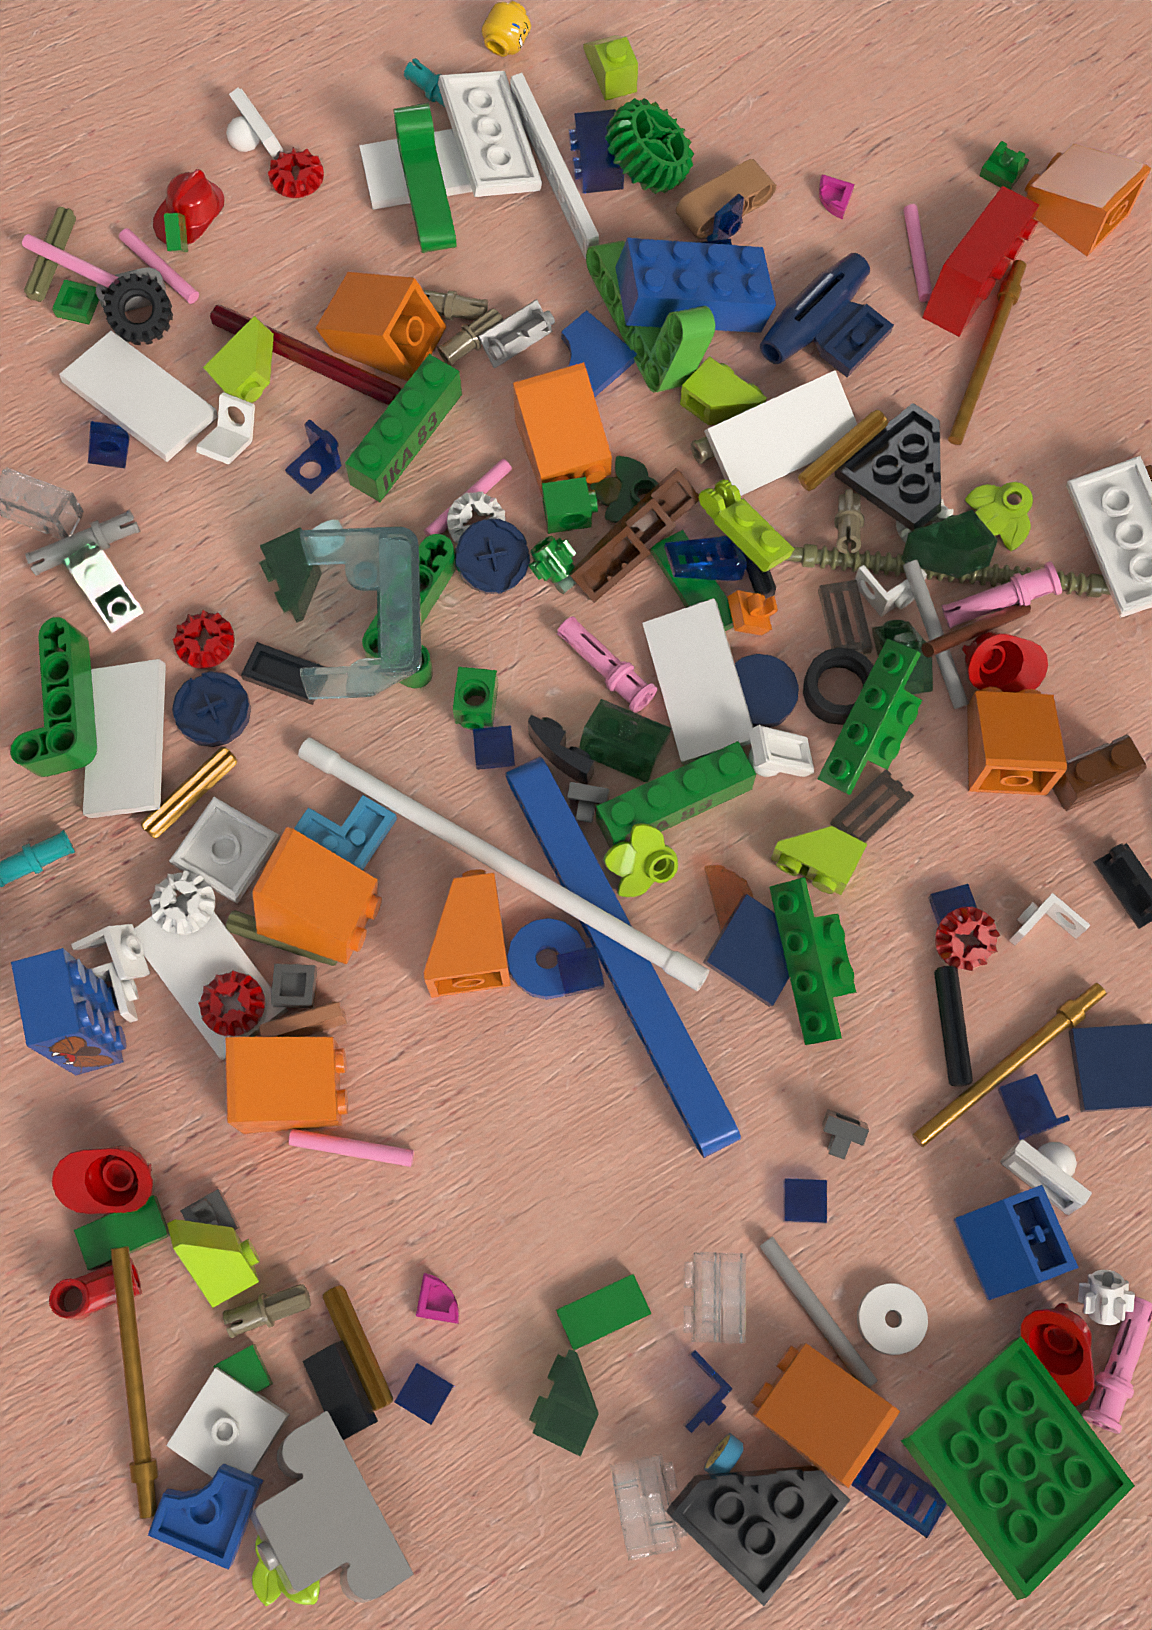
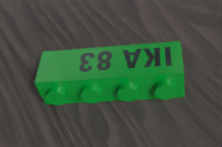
(404, 428)
(678, 794)

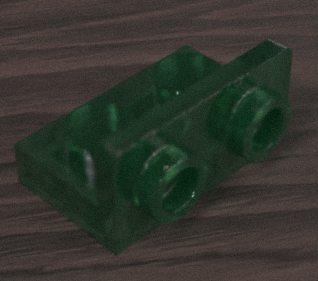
(624, 740)

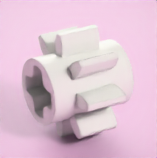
(1106, 1297)

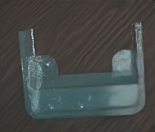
(380, 561)

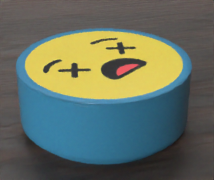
(724, 1455)

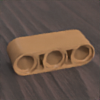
(700, 205)

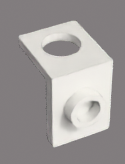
(229, 437)
(884, 601)
(1053, 908)
(124, 949)
(124, 990)

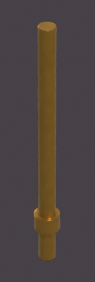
(1007, 296)
(1068, 1015)
(144, 1468)

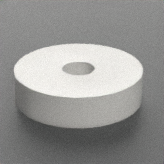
(911, 1313)

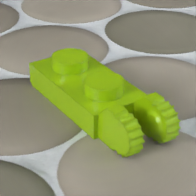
(745, 525)

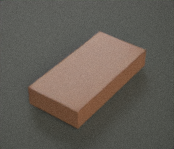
(306, 1022)

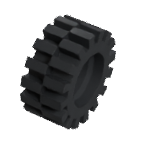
(134, 287)

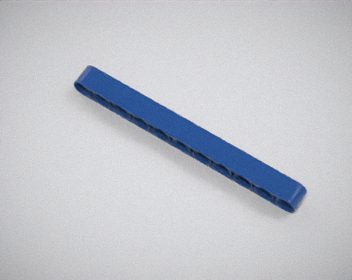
(629, 973)

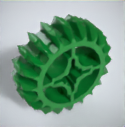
(649, 145)

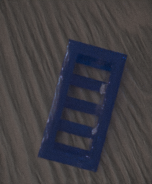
(729, 569)
(934, 1513)

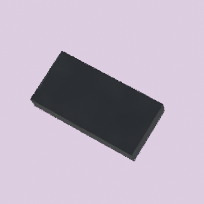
(277, 671)
(340, 1389)

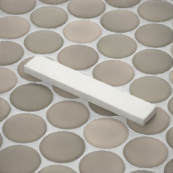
(553, 165)

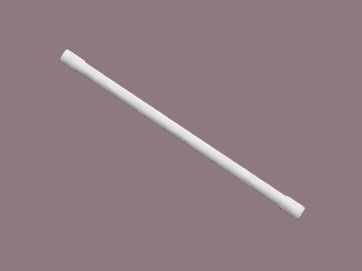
(670, 961)

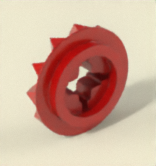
(309, 178)
(216, 648)
(963, 922)
(235, 1021)

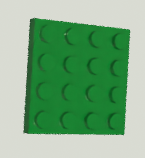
(1018, 1466)

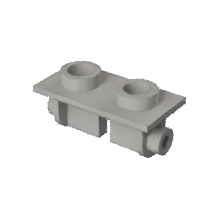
(516, 333)

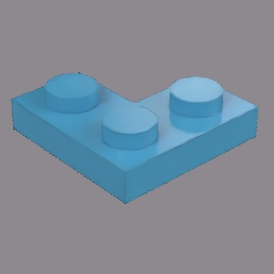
(357, 837)

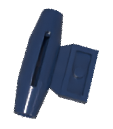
(824, 314)

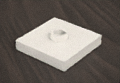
(225, 849)
(227, 1426)

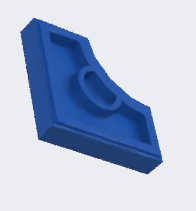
(599, 349)
(210, 1518)

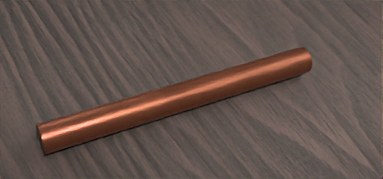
(974, 629)

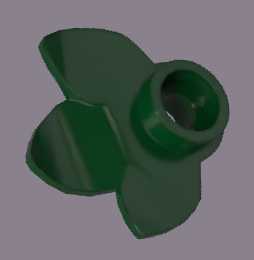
(622, 491)

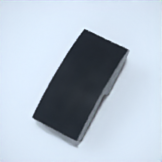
(551, 741)

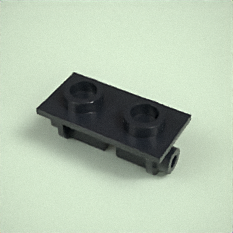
(1128, 882)

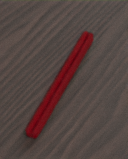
(313, 358)

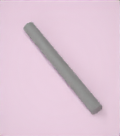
(935, 630)
(818, 1312)

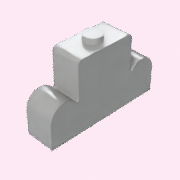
(327, 1519)

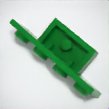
(876, 720)
(814, 960)

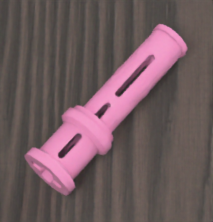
(1019, 590)
(618, 674)
(1114, 1383)

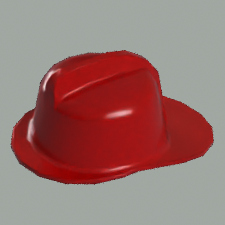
(193, 197)
(1005, 662)
(103, 1180)
(1063, 1347)

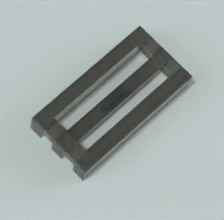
(824, 591)
(893, 786)

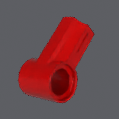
(96, 1289)

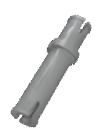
(100, 533)

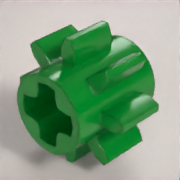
(552, 559)

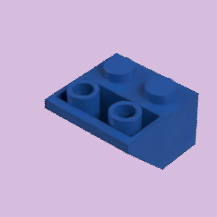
(1015, 1243)

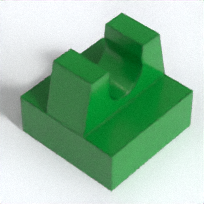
(1004, 166)

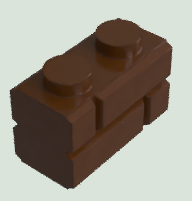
(1099, 772)

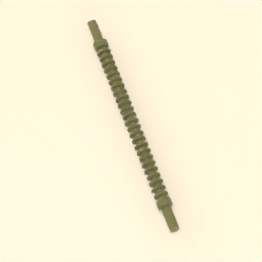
(809, 555)

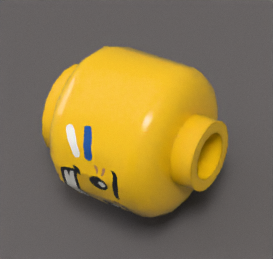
(506, 28)

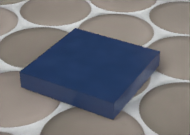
(751, 951)
(1113, 1067)

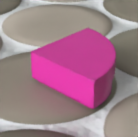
(835, 195)
(437, 1301)

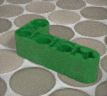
(424, 177)
(442, 551)
(69, 727)

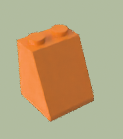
(1086, 194)
(382, 323)
(561, 426)
(1014, 742)
(314, 899)
(469, 939)
(284, 1083)
(823, 1413)

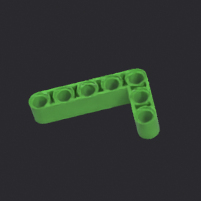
(664, 353)

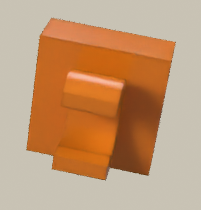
(751, 612)

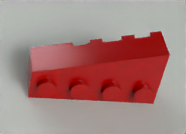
(981, 260)

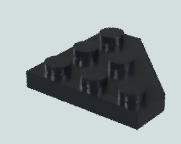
(900, 468)
(759, 1520)

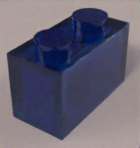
(593, 161)

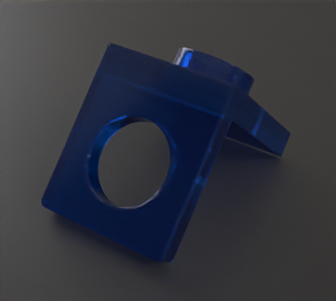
(728, 219)
(108, 445)
(321, 451)
(1029, 1107)
(713, 1406)

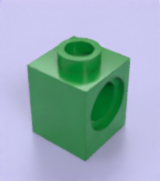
(568, 505)
(475, 683)

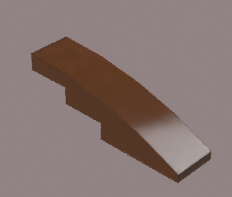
(634, 535)

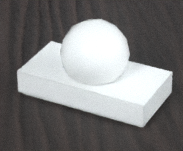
(247, 130)
(779, 752)
(1051, 1167)

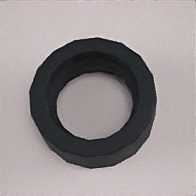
(840, 658)

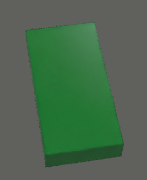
(117, 1230)
(603, 1312)

